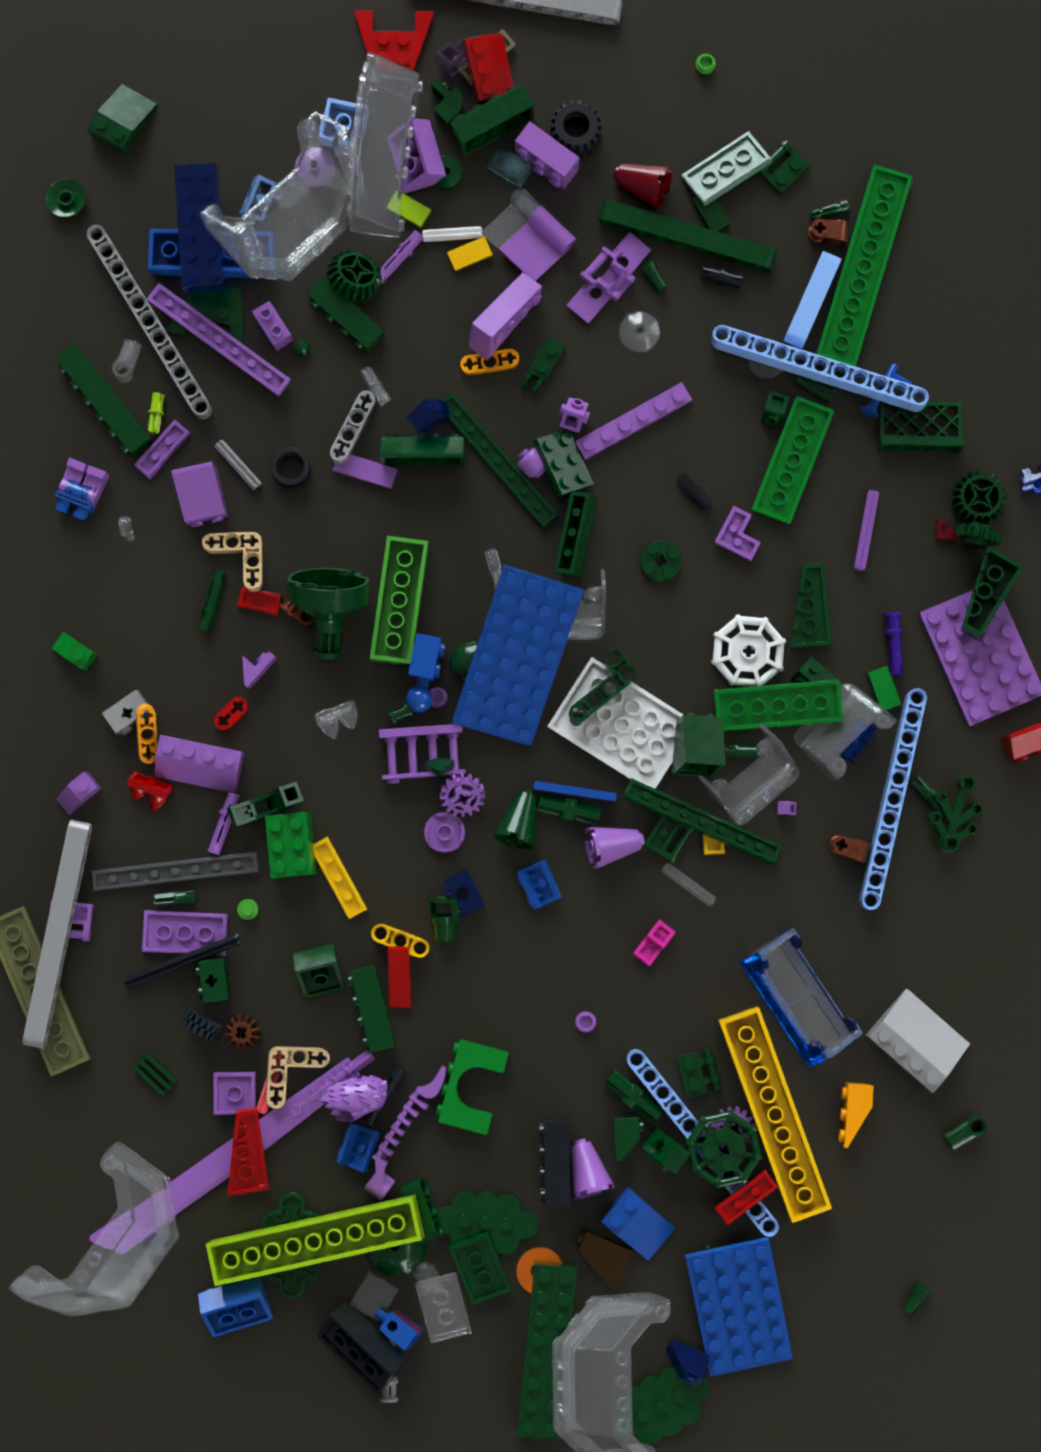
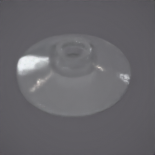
(639, 341)

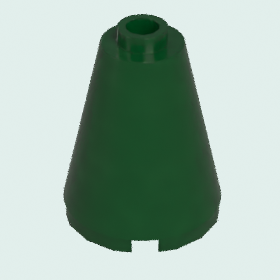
(519, 822)

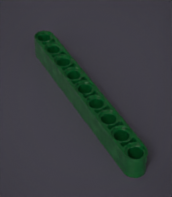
(687, 236)

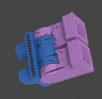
(80, 488)

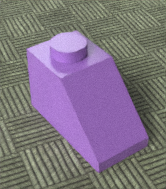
(78, 792)

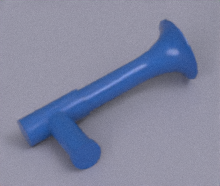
(871, 409)

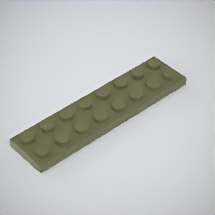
(20, 957)

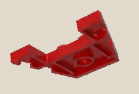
(395, 46)

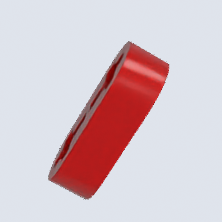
(228, 710)

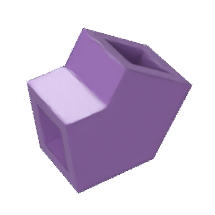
(786, 808)

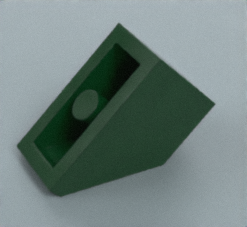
(626, 1134)

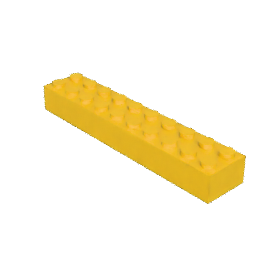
(774, 1114)

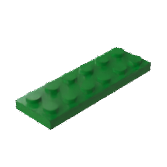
(792, 460)
(779, 705)

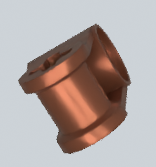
(832, 232)
(296, 613)
(853, 848)

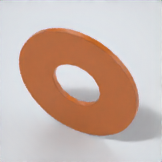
(527, 1261)

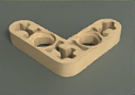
(248, 552)
(287, 1061)

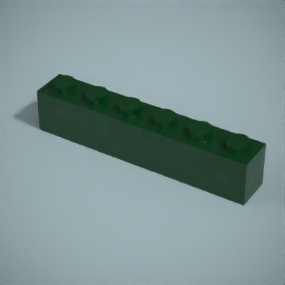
(103, 398)

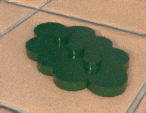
(292, 1208)
(488, 1212)
(665, 1404)

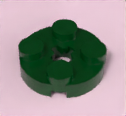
(650, 567)

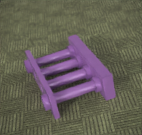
(410, 734)

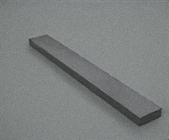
(175, 871)

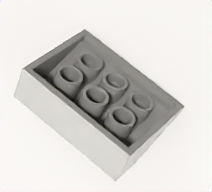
(918, 1040)

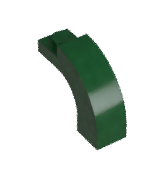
(265, 805)

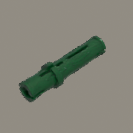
(211, 602)

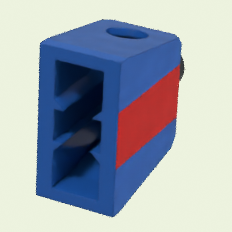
(406, 1332)

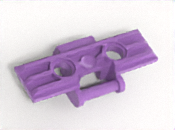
(613, 281)

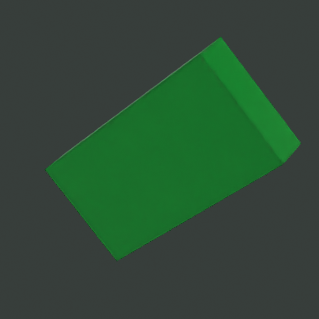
(884, 688)

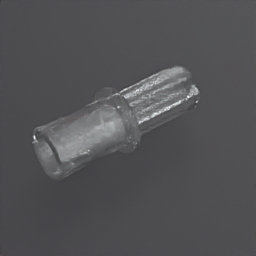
(375, 386)
(494, 565)

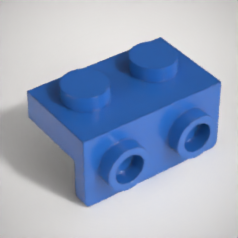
(539, 884)
(358, 1147)

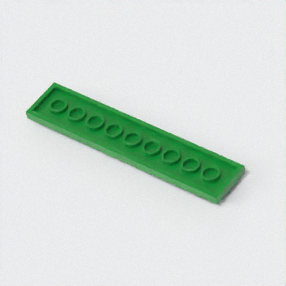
(864, 265)

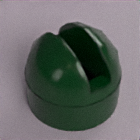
(302, 348)

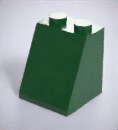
(698, 746)

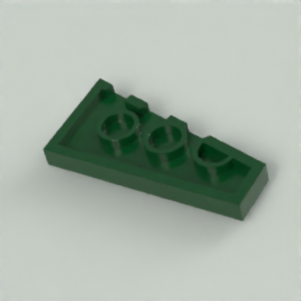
(811, 616)

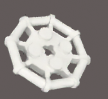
(758, 644)

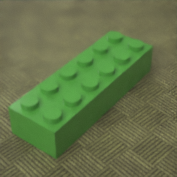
(399, 600)

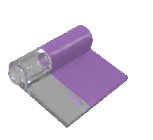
(529, 235)

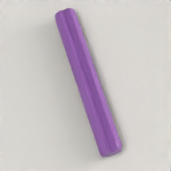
(866, 530)

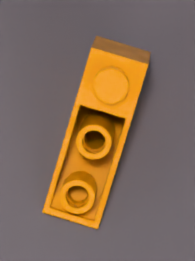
(857, 1105)

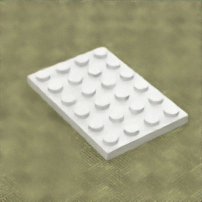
(628, 733)

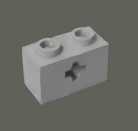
(116, 714)

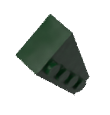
(991, 587)

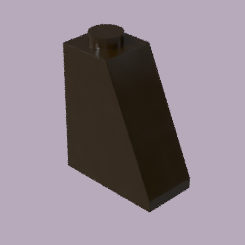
(605, 1256)

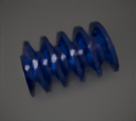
(851, 751)

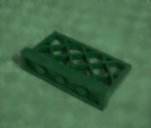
(922, 443)

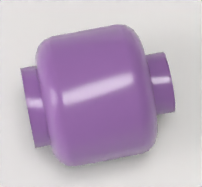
(531, 463)

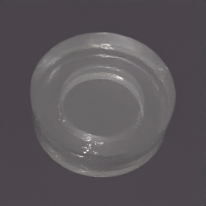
(125, 526)

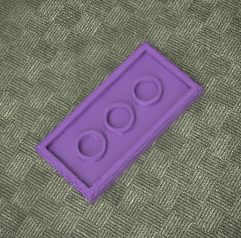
(182, 931)

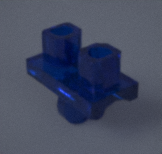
(1030, 481)

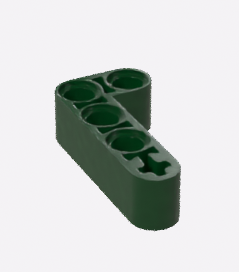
(599, 690)

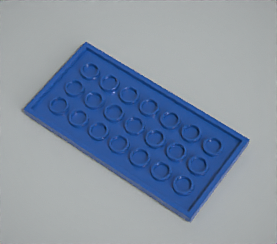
(517, 655)

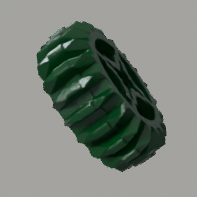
(354, 275)
(974, 491)

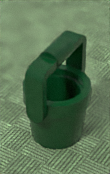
(444, 923)

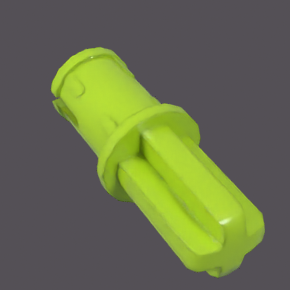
(155, 413)

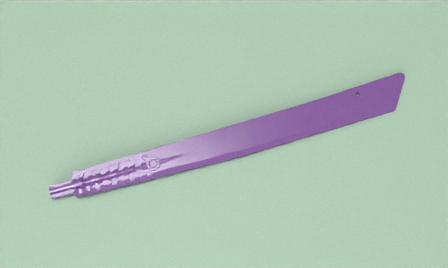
(273, 1126)

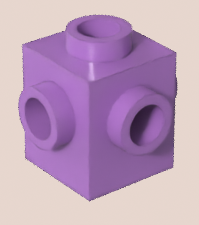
(574, 414)

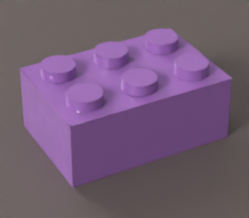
(547, 156)

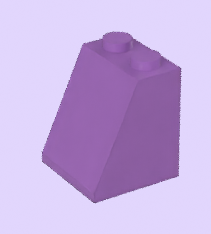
(200, 494)

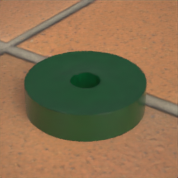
(456, 173)

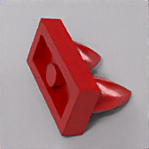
(143, 784)

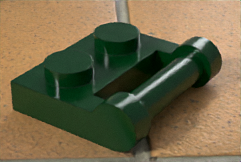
(788, 171)
(663, 834)

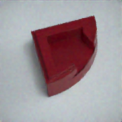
(944, 531)

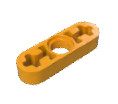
(505, 364)
(140, 720)

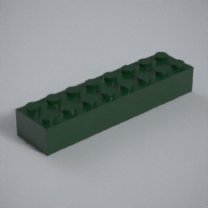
(548, 1318)

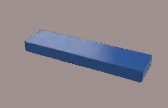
(574, 791)

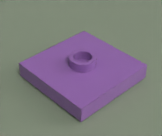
(233, 1092)

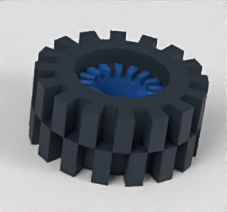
(201, 1024)

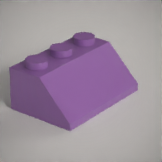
(425, 162)

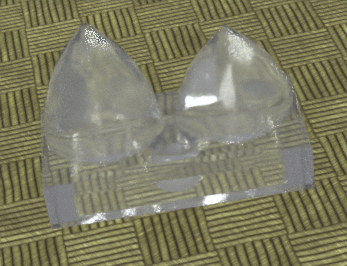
(329, 718)

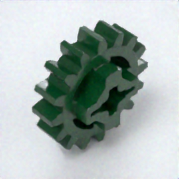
(978, 535)

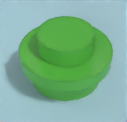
(705, 64)
(247, 909)

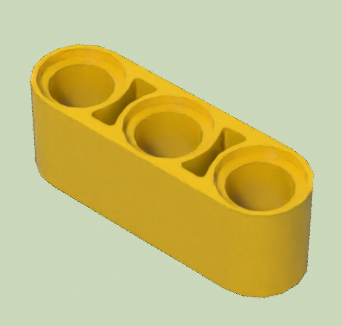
(392, 932)

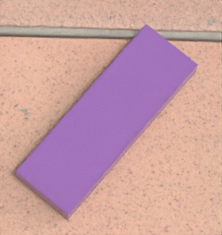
(162, 449)
(366, 471)

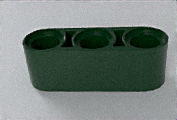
(428, 1212)

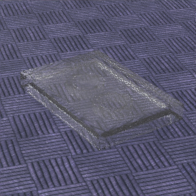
(443, 1307)

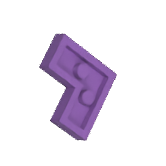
(732, 536)

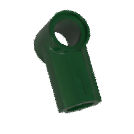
(962, 1133)

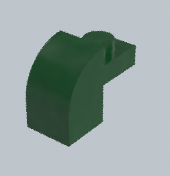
(450, 104)

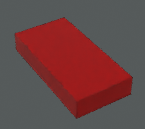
(260, 601)

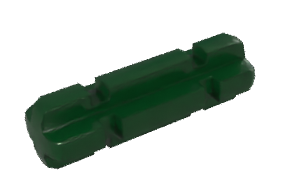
(830, 210)

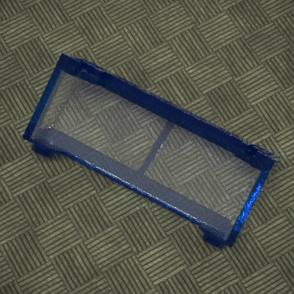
(799, 999)

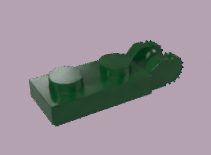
(543, 363)

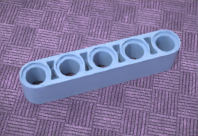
(812, 299)

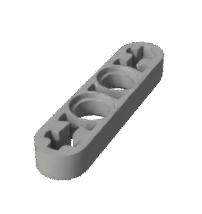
(355, 428)

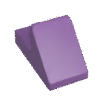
(253, 673)

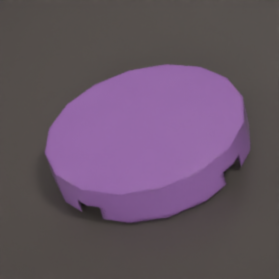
(444, 832)

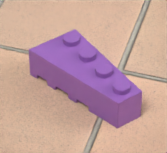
(503, 315)

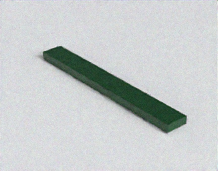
(499, 462)
(702, 821)

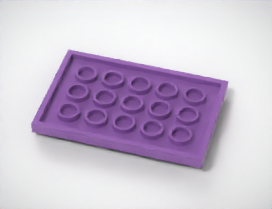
(984, 673)

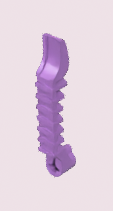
(380, 1181)

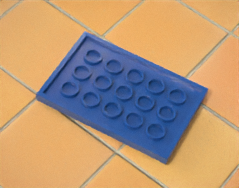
(739, 1306)

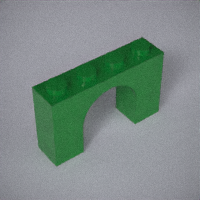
(454, 1110)

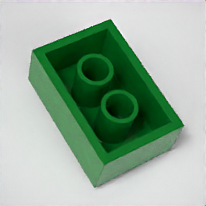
(290, 845)

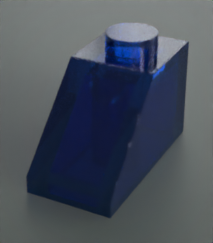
(688, 1362)

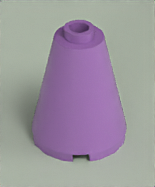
(611, 844)
(588, 1171)

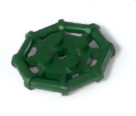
(735, 1146)

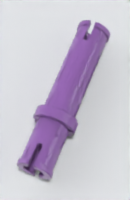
(405, 249)
(215, 847)

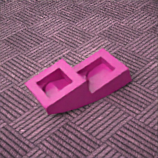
(653, 943)

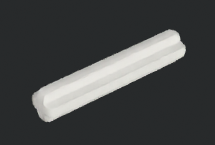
(452, 234)

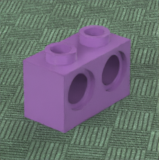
(272, 325)

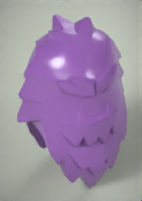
(355, 1097)

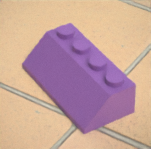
(198, 764)

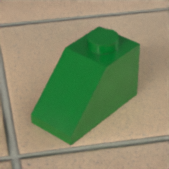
(74, 651)

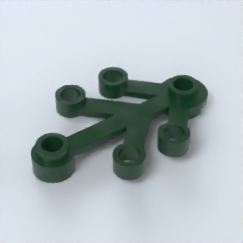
(955, 816)

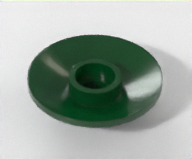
(63, 190)

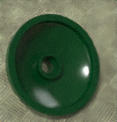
(398, 1261)

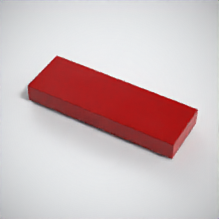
(399, 976)
(746, 1197)

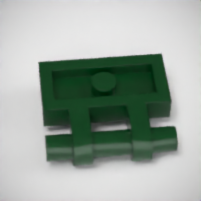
(692, 1074)

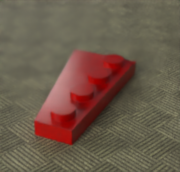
(247, 1163)

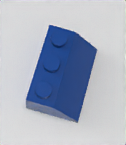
(235, 1306)

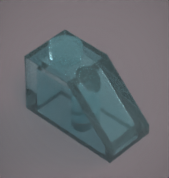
(510, 167)

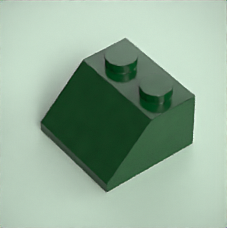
(318, 971)

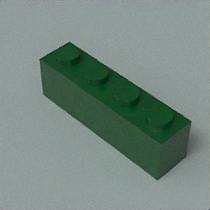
(346, 315)
(576, 534)
(372, 1008)

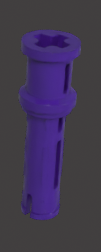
(894, 633)

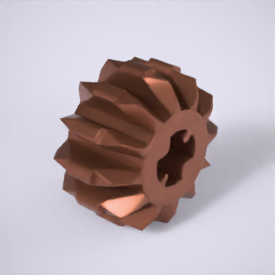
(235, 1030)

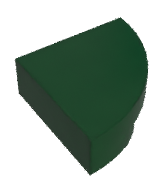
(439, 765)

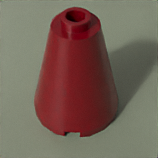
(645, 181)

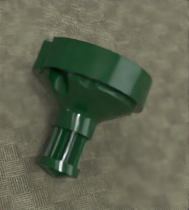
(327, 597)

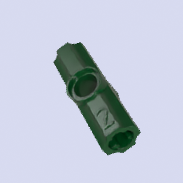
(569, 809)
(634, 1096)

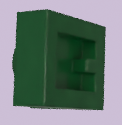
(774, 409)

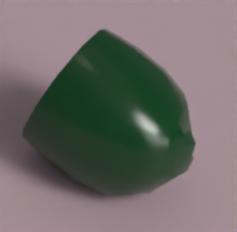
(461, 659)

